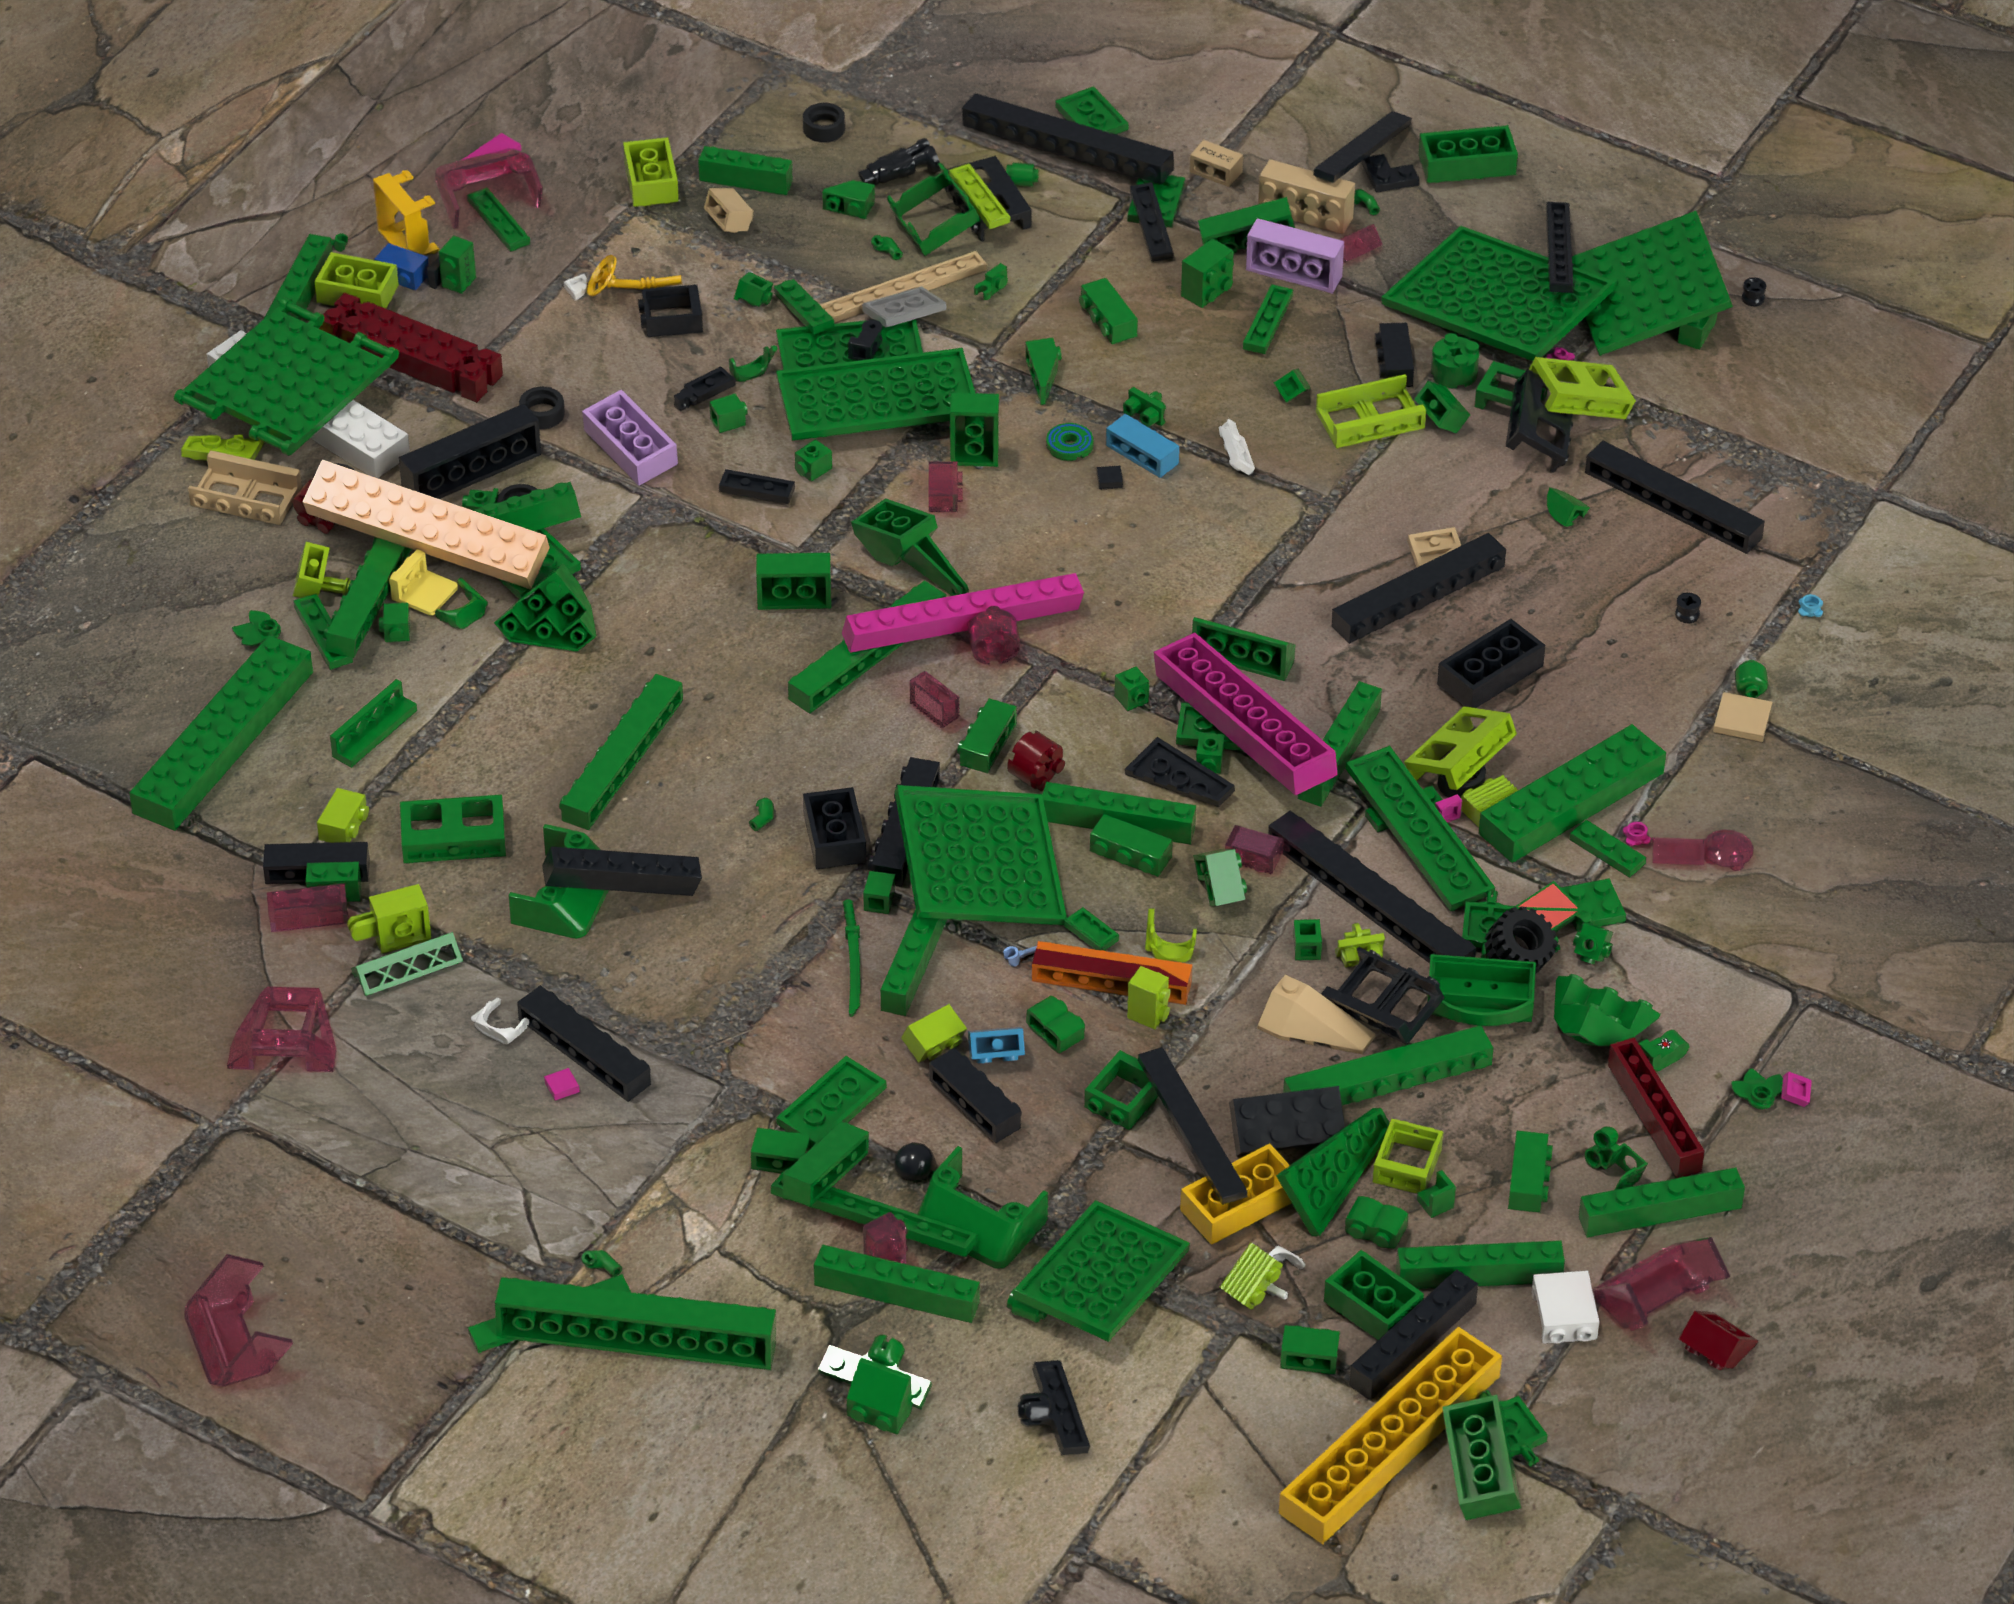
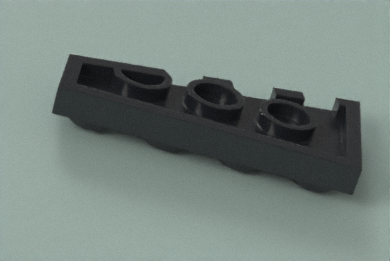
(1177, 772)

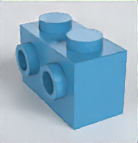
(996, 1043)

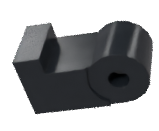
(867, 342)

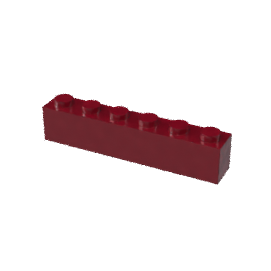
(1656, 1108)

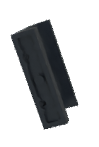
(1001, 186)
(1523, 420)
(1378, 1014)

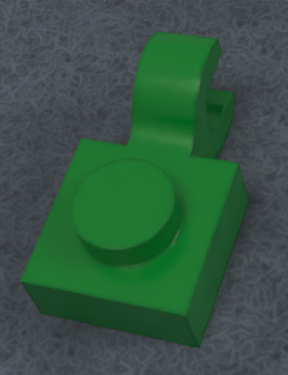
(994, 281)

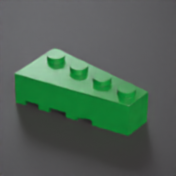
(1233, 227)

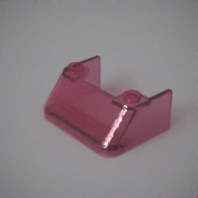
(456, 175)
(1660, 1279)
(220, 1330)

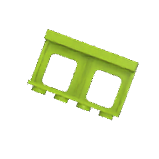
(1587, 395)
(1370, 423)
(1471, 748)

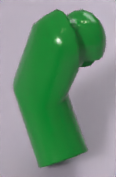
(887, 245)
(601, 1260)

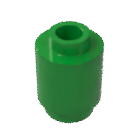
(1023, 174)
(1024, 1310)

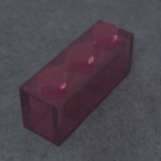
(307, 907)

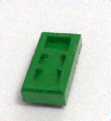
(1091, 930)

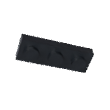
(757, 486)

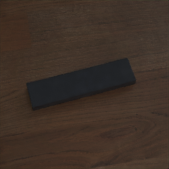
(1151, 222)

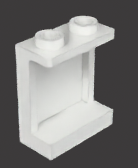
(1566, 1306)

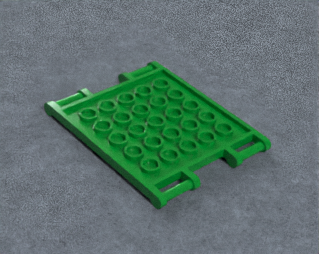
(287, 377)

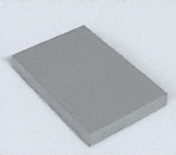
(904, 306)

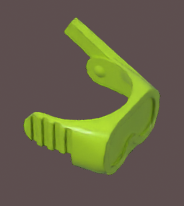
(1165, 950)

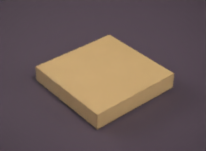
(1742, 716)

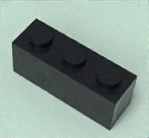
(1394, 351)

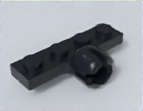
(1054, 1408)

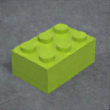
(650, 172)
(357, 276)

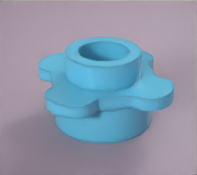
(1810, 606)

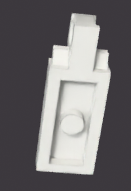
(1236, 448)

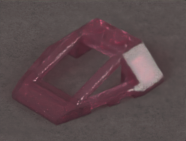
(248, 1044)

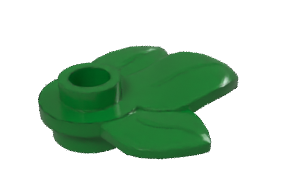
(258, 629)
(1757, 1089)

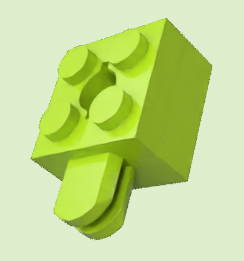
(394, 919)

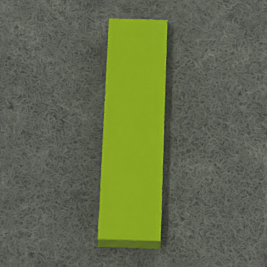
(980, 196)

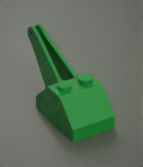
(904, 533)

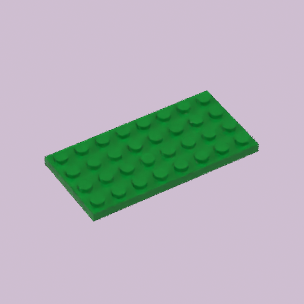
(872, 393)

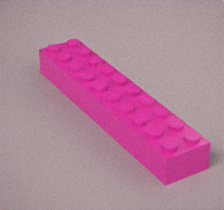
(1245, 714)

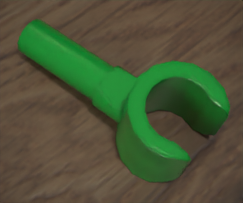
(340, 242)

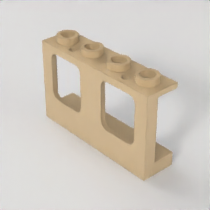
(252, 479)

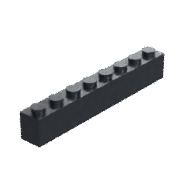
(1675, 497)
(1418, 588)

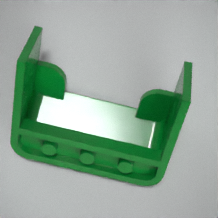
(559, 909)
(999, 1233)

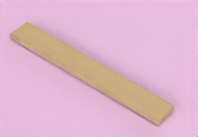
(928, 278)

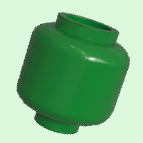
(1751, 679)

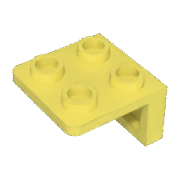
(420, 587)

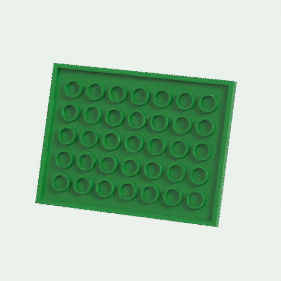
(1495, 294)

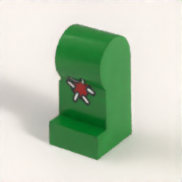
(1665, 1050)

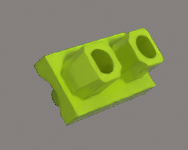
(1357, 938)

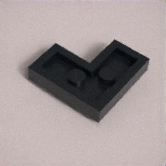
(1387, 178)

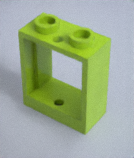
(1402, 1175)

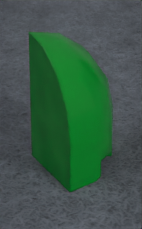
(1564, 507)

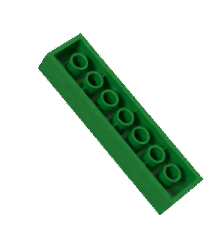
(1572, 793)

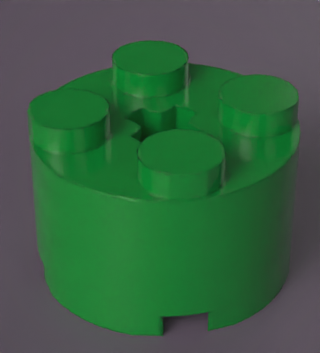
(1455, 361)

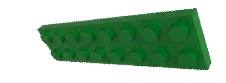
(1420, 828)

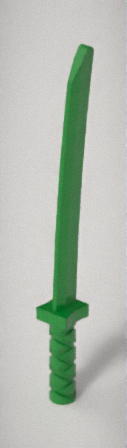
(852, 933)

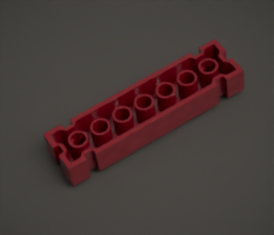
(423, 350)

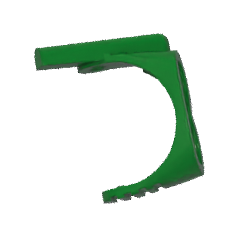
(755, 368)
(467, 614)

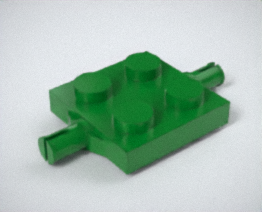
(1479, 919)
(1522, 1428)

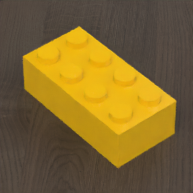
(1263, 1197)

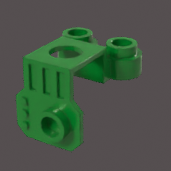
(1607, 1153)

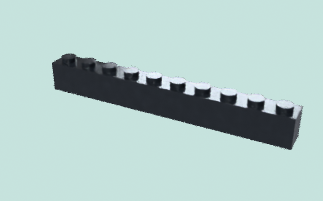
(1068, 138)
(1367, 890)

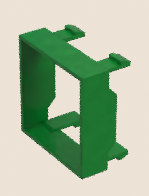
(920, 193)

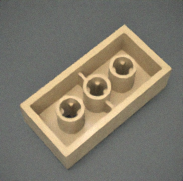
(1309, 197)

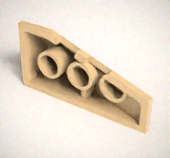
(1305, 1014)

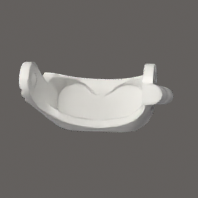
(503, 1035)
(1281, 1254)

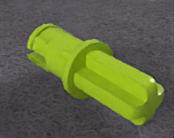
(336, 585)

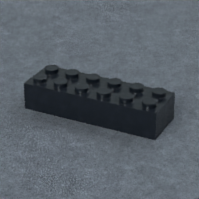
(472, 454)

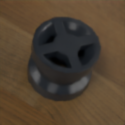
(1753, 291)
(1688, 607)

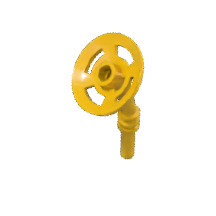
(605, 277)

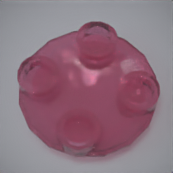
(1728, 849)

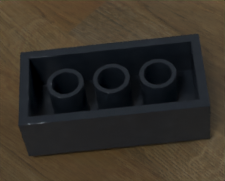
(1491, 664)
(1286, 1119)

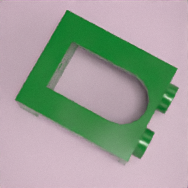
(1488, 388)

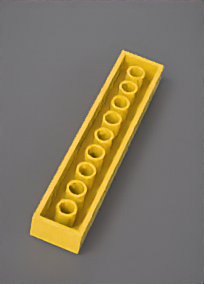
(1388, 1435)

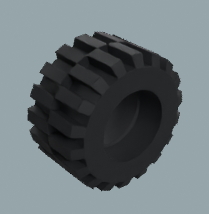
(1529, 928)

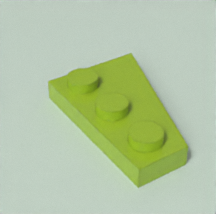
(199, 446)

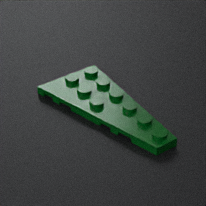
(1329, 1172)

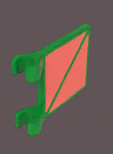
(1556, 907)

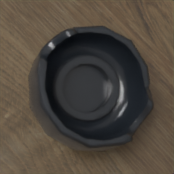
(914, 1162)

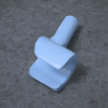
(1014, 956)

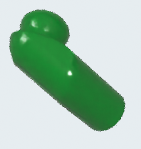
(1368, 200)
(765, 815)

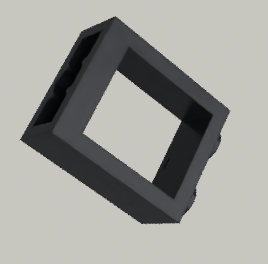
(671, 298)

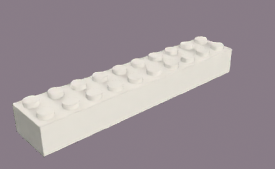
(352, 433)

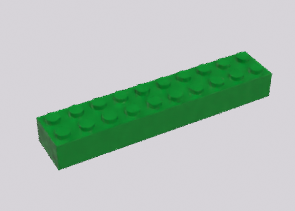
(221, 733)
(636, 1323)

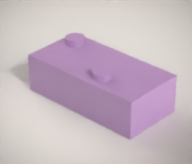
(1294, 255)
(630, 437)

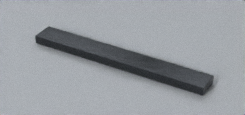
(1362, 146)
(1559, 247)
(1192, 1126)

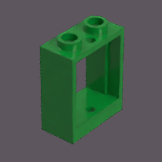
(1120, 1114)

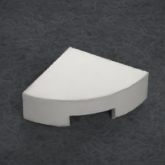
(576, 286)

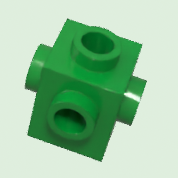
(1601, 939)

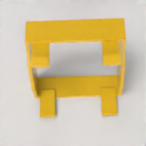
(393, 198)

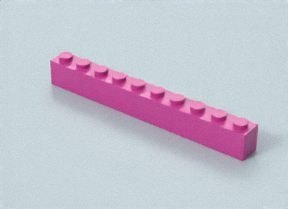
(952, 613)

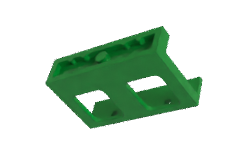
(452, 839)

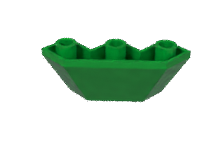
(551, 614)
(1598, 1015)

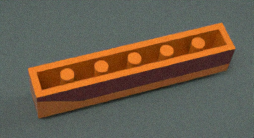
(1104, 970)

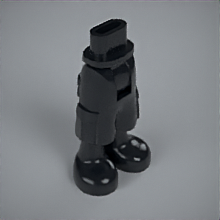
(901, 163)

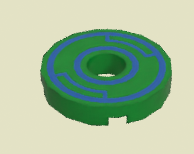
(1074, 432)

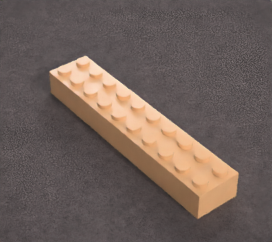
(426, 524)

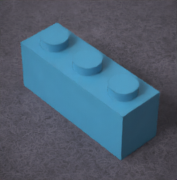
(1142, 445)

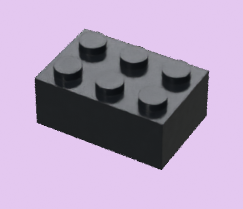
(834, 828)

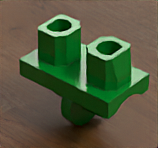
(1148, 406)

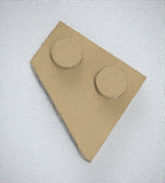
(1432, 544)

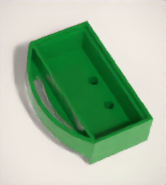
(1484, 989)

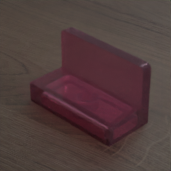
(1360, 242)
(1678, 850)

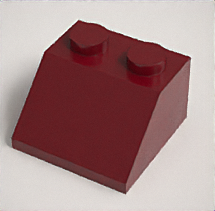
(1716, 1339)

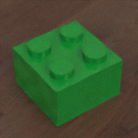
(1207, 273)

